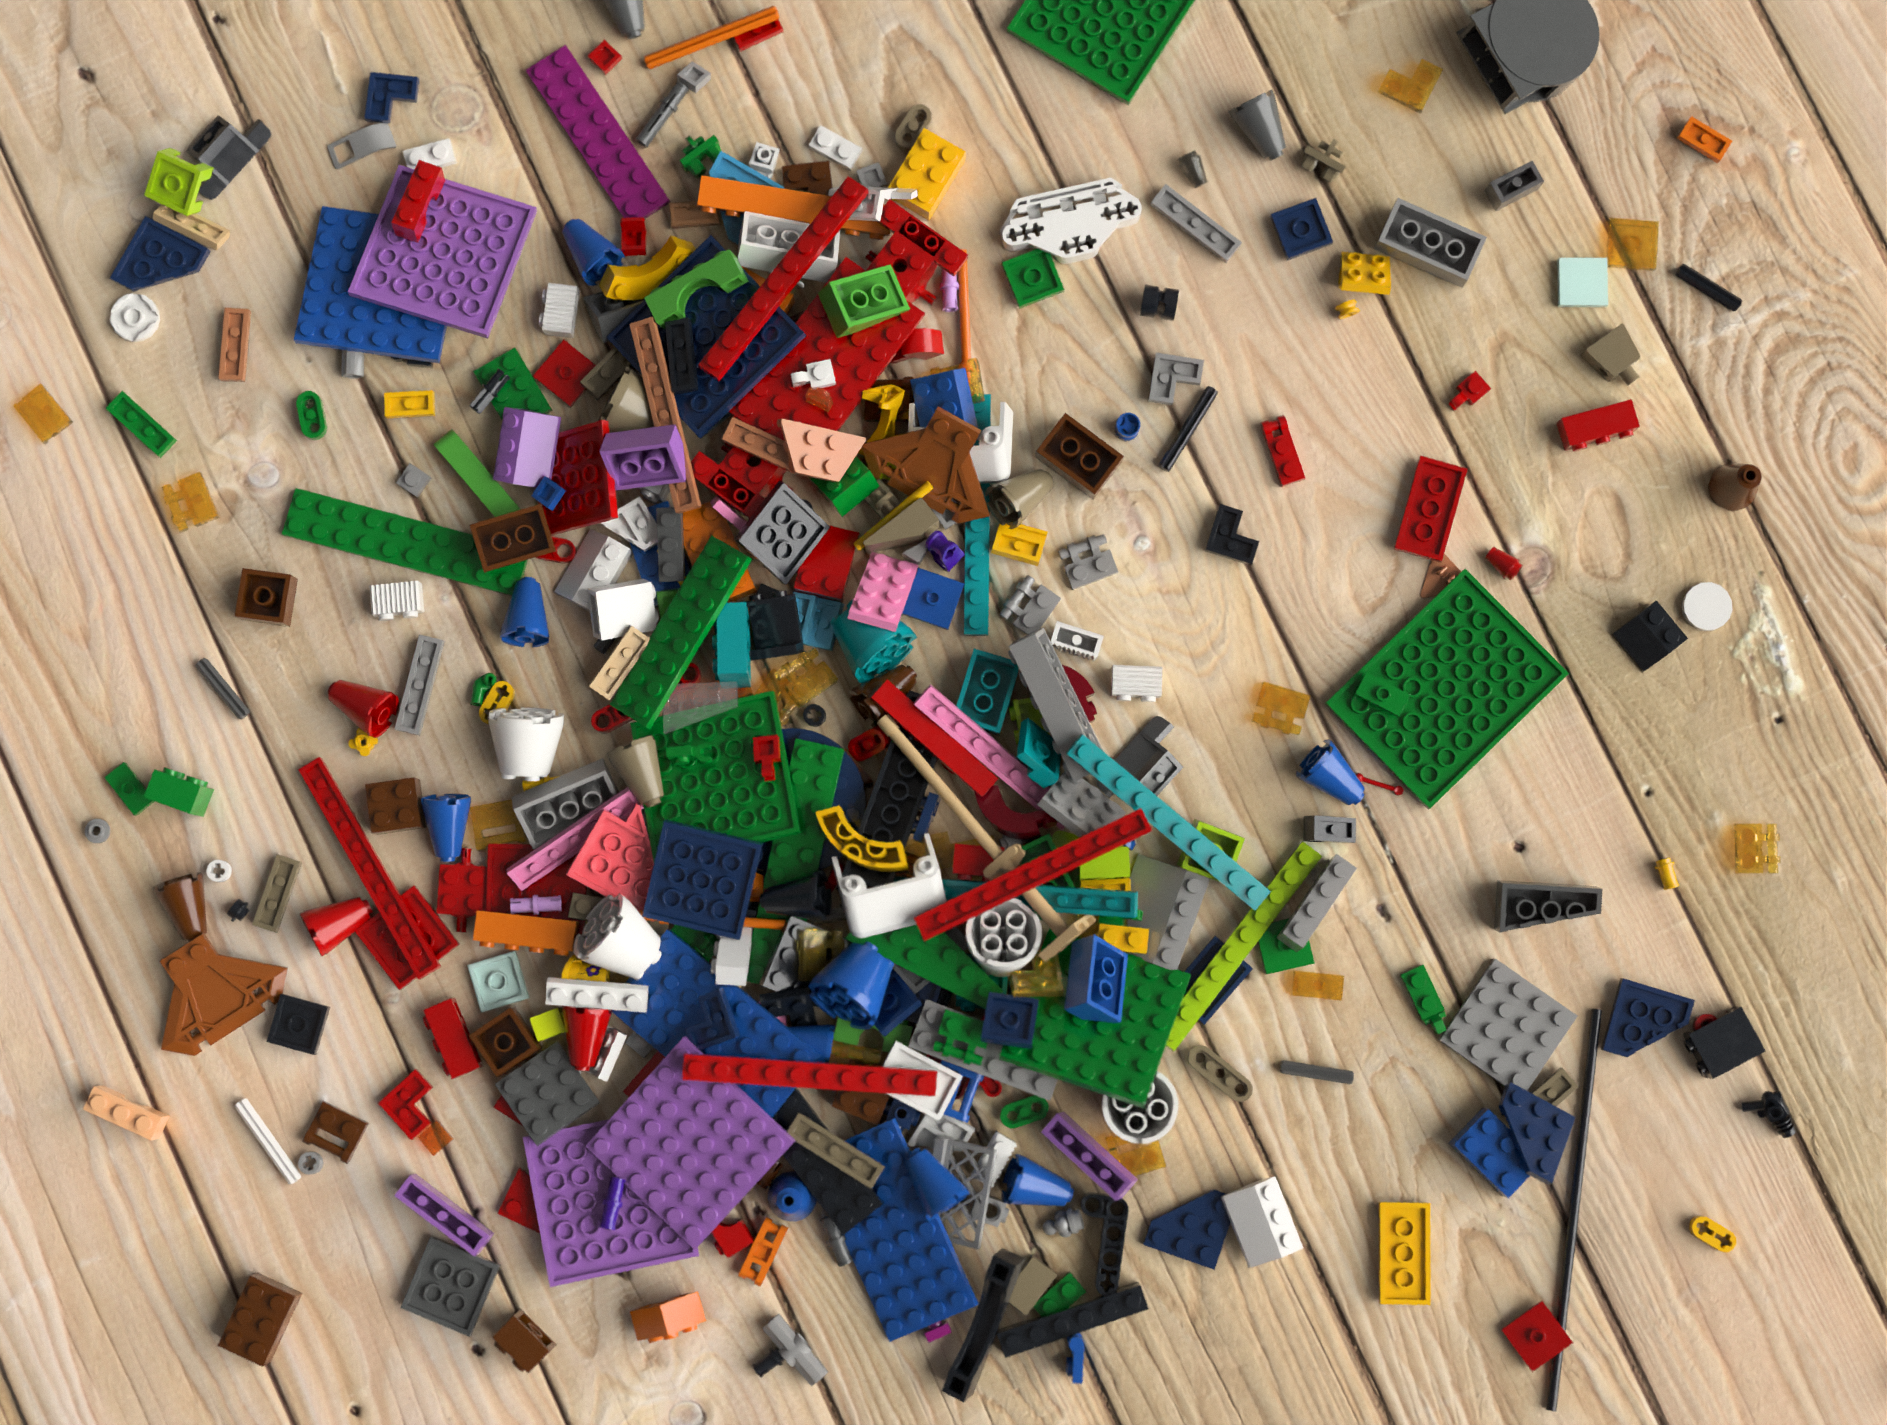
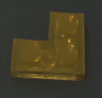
(1411, 92)
(1042, 981)

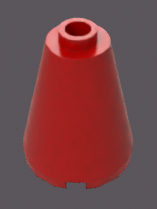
(364, 705)
(335, 922)
(585, 1034)

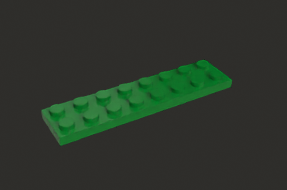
(681, 632)

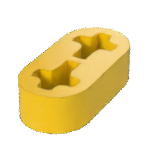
(492, 698)
(1710, 1238)

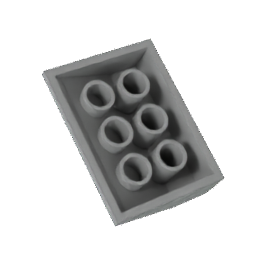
(1169, 907)

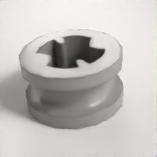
(304, 1159)

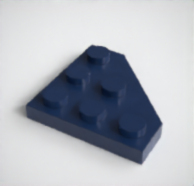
(157, 257)
(1643, 1017)
(1536, 1130)
(1192, 1230)

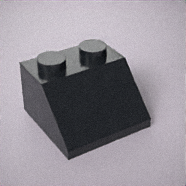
(1649, 636)

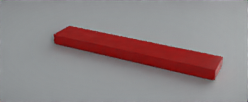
(934, 738)

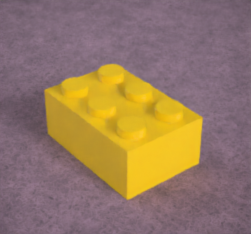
(930, 170)

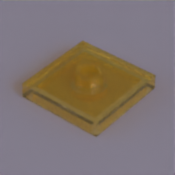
(1632, 244)

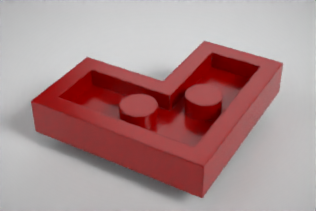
(401, 1104)

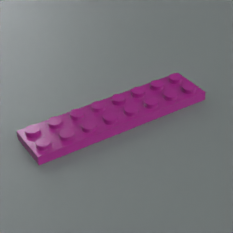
(597, 135)

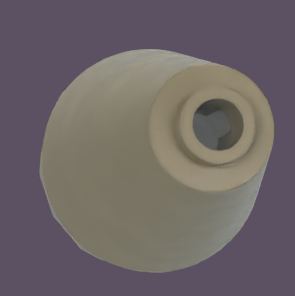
(1017, 497)
(640, 769)

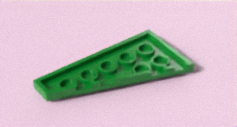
(935, 960)

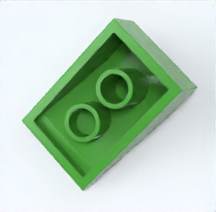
(863, 300)

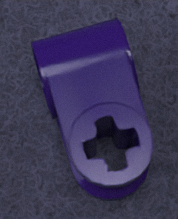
(944, 551)

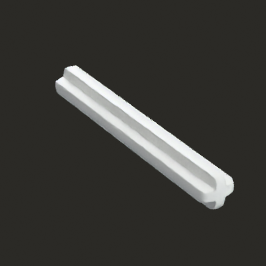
(267, 1141)

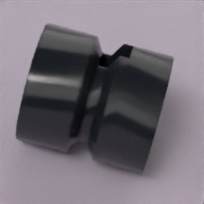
(1151, 298)

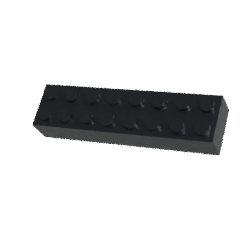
(892, 804)

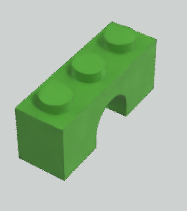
(850, 1035)

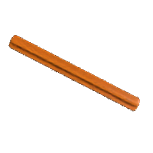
(711, 37)

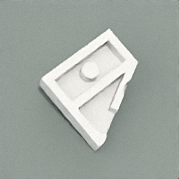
(635, 525)
(932, 1128)

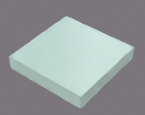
(1582, 282)
(498, 981)

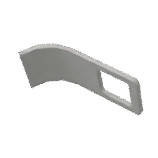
(365, 142)

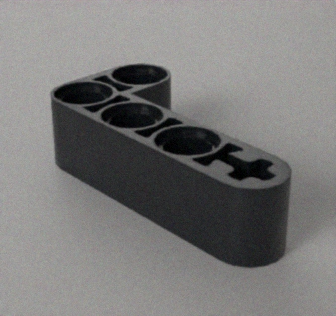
(1106, 1244)

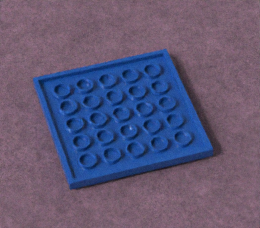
(347, 323)

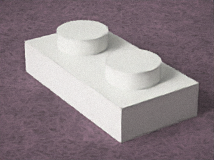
(835, 147)
(435, 153)

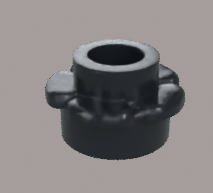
(238, 910)

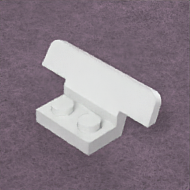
(872, 205)
(608, 1053)

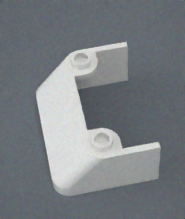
(994, 450)
(892, 904)

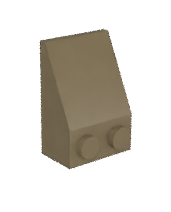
(905, 529)

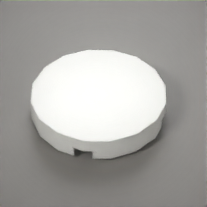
(134, 317)
(1707, 606)

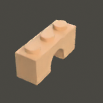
(126, 1114)

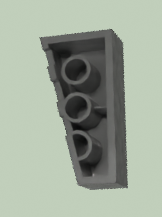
(1543, 903)

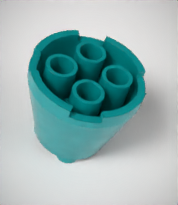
(871, 648)

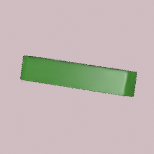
(475, 474)

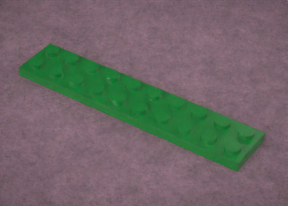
(394, 541)
(814, 781)

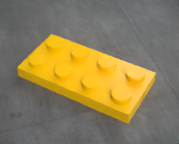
(1404, 1253)

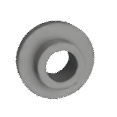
(104, 831)

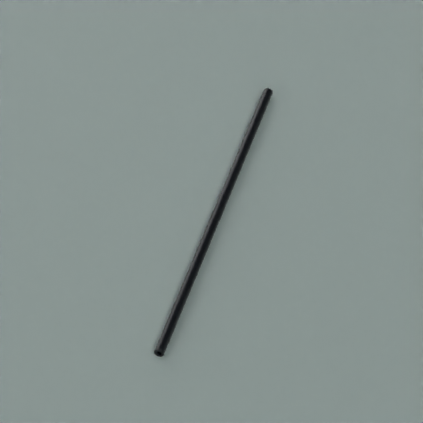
(1575, 1200)

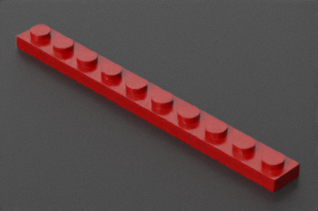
(783, 278)
(369, 868)
(1033, 874)
(809, 1074)

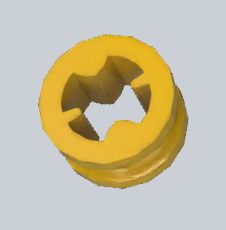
(1347, 309)

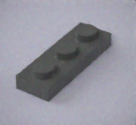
(670, 545)

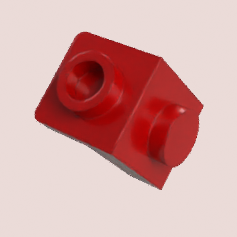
(633, 236)

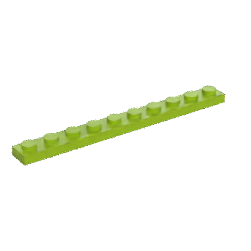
(1241, 942)

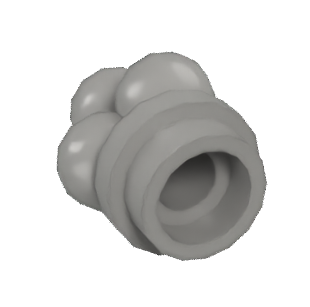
(1065, 1223)

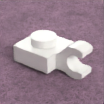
(818, 375)

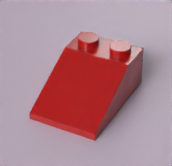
(828, 565)

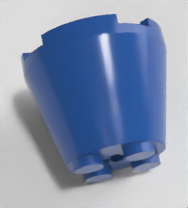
(853, 985)

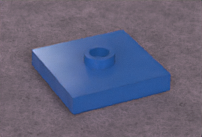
(933, 598)

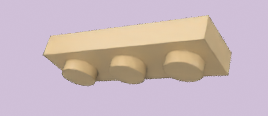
(193, 226)
(619, 662)

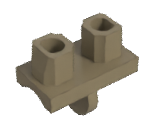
(1313, 156)
(882, 500)

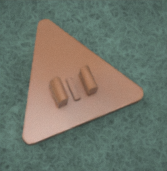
(1438, 577)

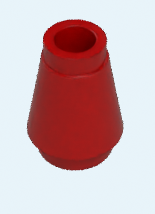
(1504, 563)

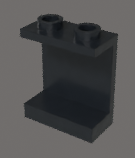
(775, 625)
(1723, 1043)

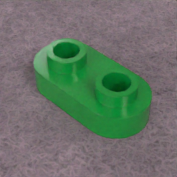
(311, 416)
(1024, 1112)

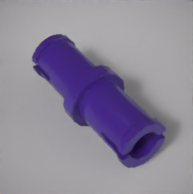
(612, 1203)

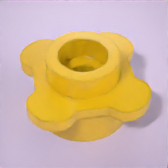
(364, 749)

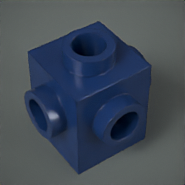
(904, 1122)

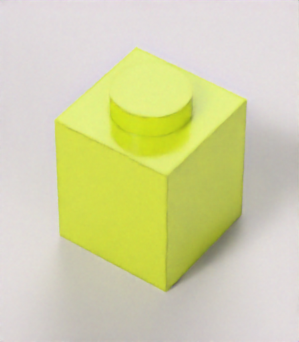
(548, 1024)

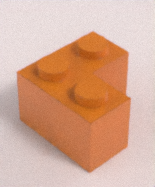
(668, 1317)

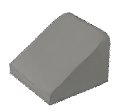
(916, 553)

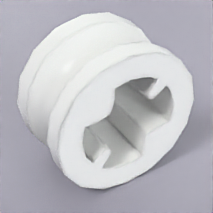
(224, 865)

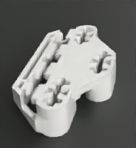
(1068, 226)

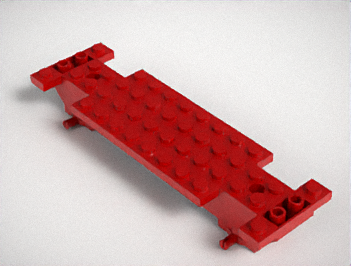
(855, 360)

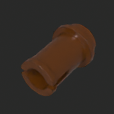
(768, 1177)

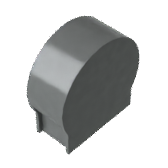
(1531, 47)

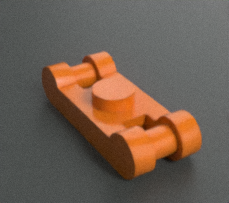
(763, 1251)

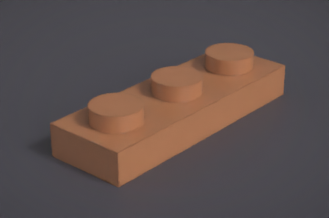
(234, 344)
(756, 443)

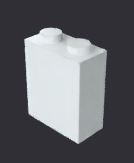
(621, 605)

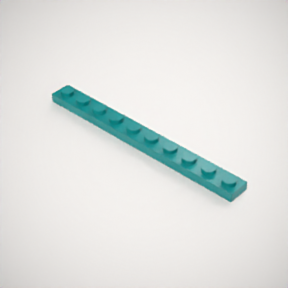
(977, 552)
(1168, 822)
(1063, 899)

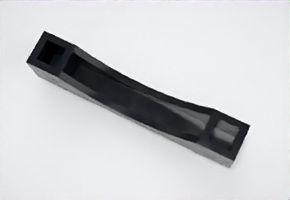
(992, 1305)
(1073, 1320)

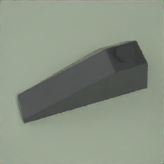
(608, 312)

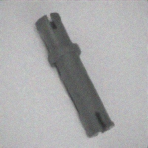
(661, 115)

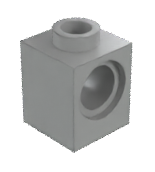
(1000, 1216)

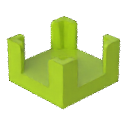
(176, 182)

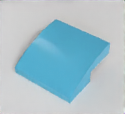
(815, 620)

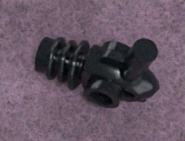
(1775, 1110)

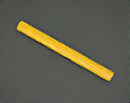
(920, 492)

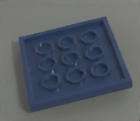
(702, 879)

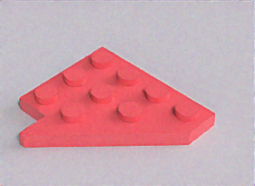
(616, 857)

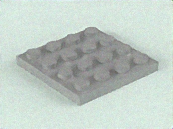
(1507, 1027)

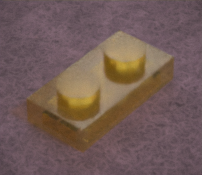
(1317, 985)

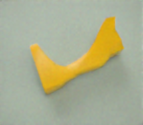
(889, 400)

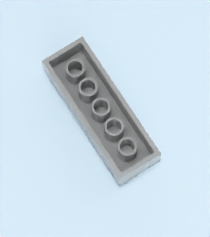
(1052, 696)
(1024, 1079)

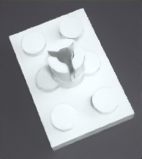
(947, 1080)

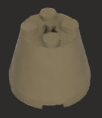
(628, 404)

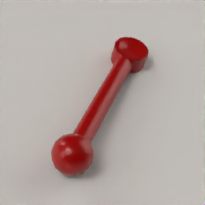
(1397, 790)

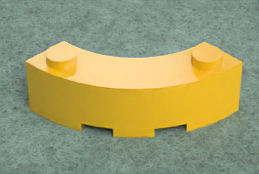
(638, 281)
(858, 849)

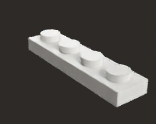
(596, 994)

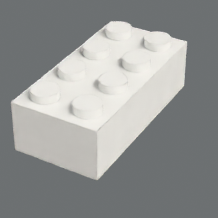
(768, 239)

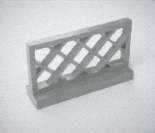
(944, 1154)

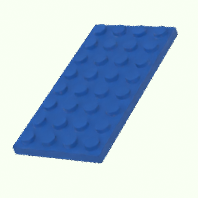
(674, 1005)
(898, 1253)

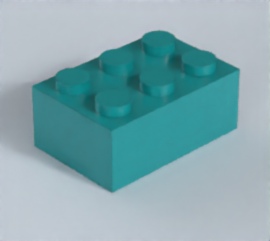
(732, 645)
(988, 690)

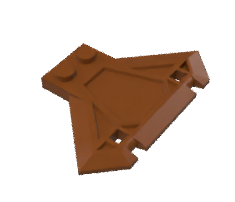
(933, 455)
(214, 994)

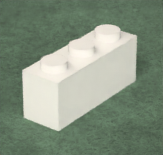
(732, 958)

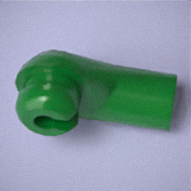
(480, 687)

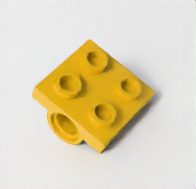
(1364, 273)

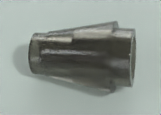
(1193, 168)

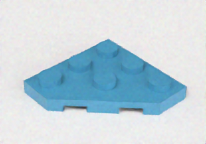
(732, 169)

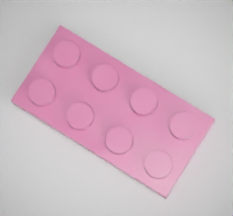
(883, 592)

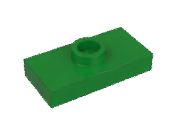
(1382, 694)
(129, 788)

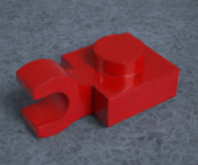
(1470, 390)
(766, 752)

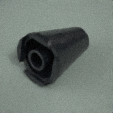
(799, 897)

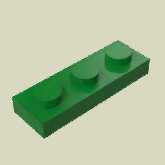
(141, 424)

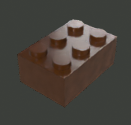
(1079, 456)
(512, 537)
(259, 1319)

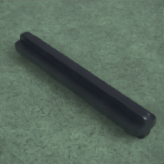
(1188, 428)

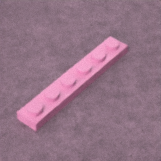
(567, 842)

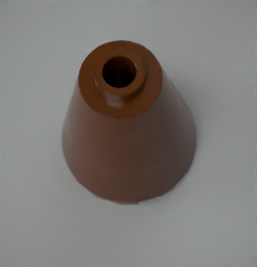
(1734, 485)
(901, 676)
(184, 904)

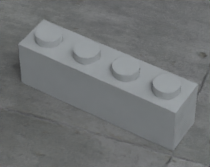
(1316, 903)

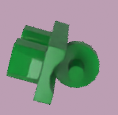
(698, 151)

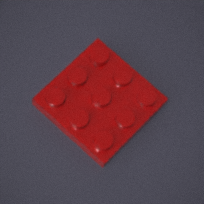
(385, 949)

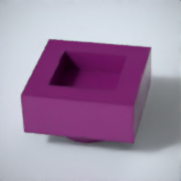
(937, 1330)

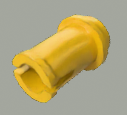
(1667, 873)

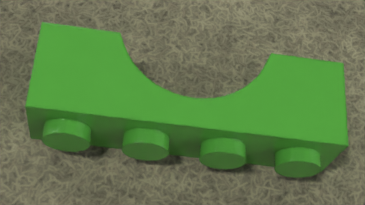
(670, 301)

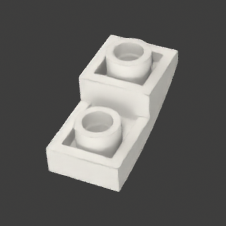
(764, 159)

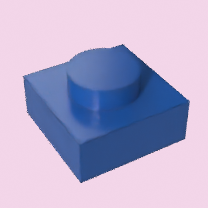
(548, 493)

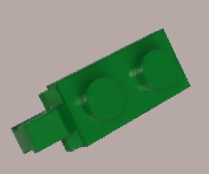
(1424, 998)

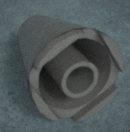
(627, 16)
(1261, 124)

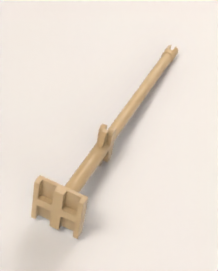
(1003, 861)

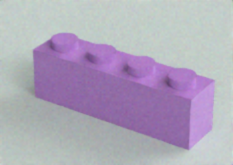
(1089, 1156)
(444, 1214)

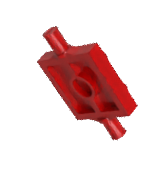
(462, 889)

